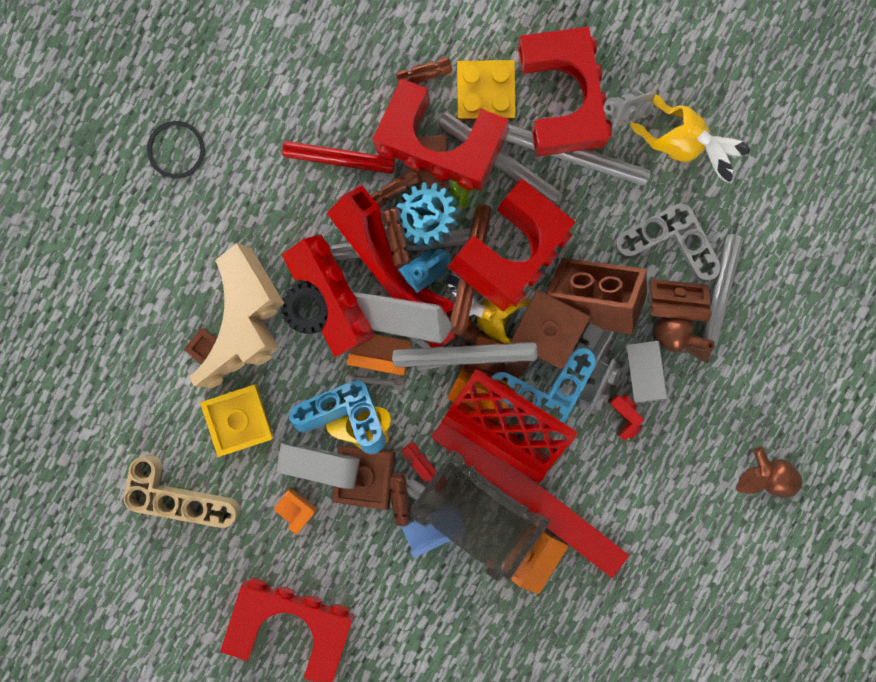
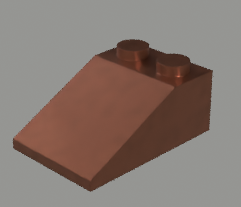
(604, 291)

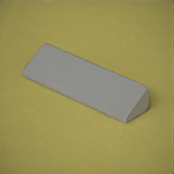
(404, 317)

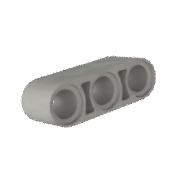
(318, 465)

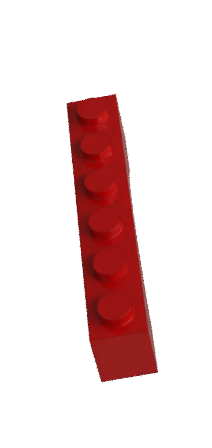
(361, 224)

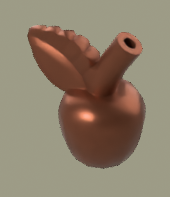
(678, 336)
(777, 477)

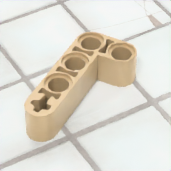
(183, 498)

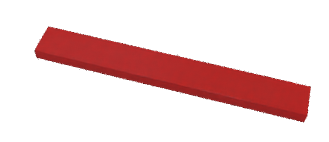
(526, 491)

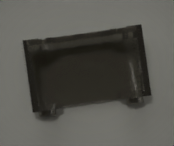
(479, 517)

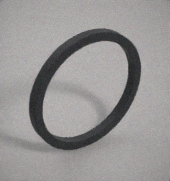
(154, 134)

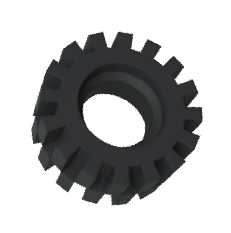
(290, 308)

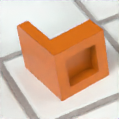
(295, 510)

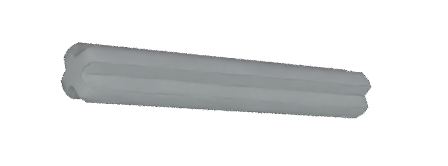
(723, 287)

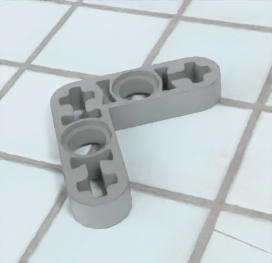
(679, 232)

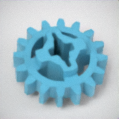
(424, 202)

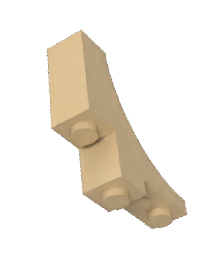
(243, 334)

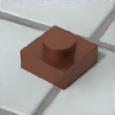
(201, 345)

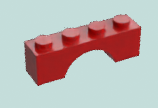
(345, 323)

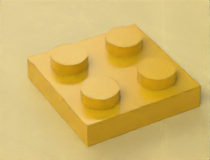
(487, 87)
(237, 420)

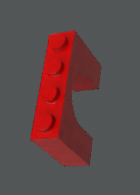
(571, 53)
(466, 165)
(502, 279)
(259, 602)

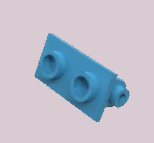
(426, 268)

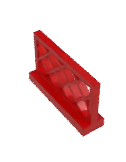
(500, 438)

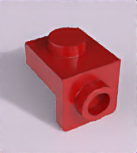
(626, 409)

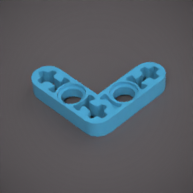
(555, 397)
(352, 407)

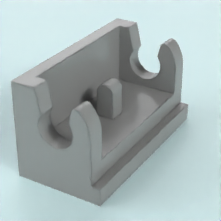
(646, 371)

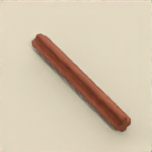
(466, 292)

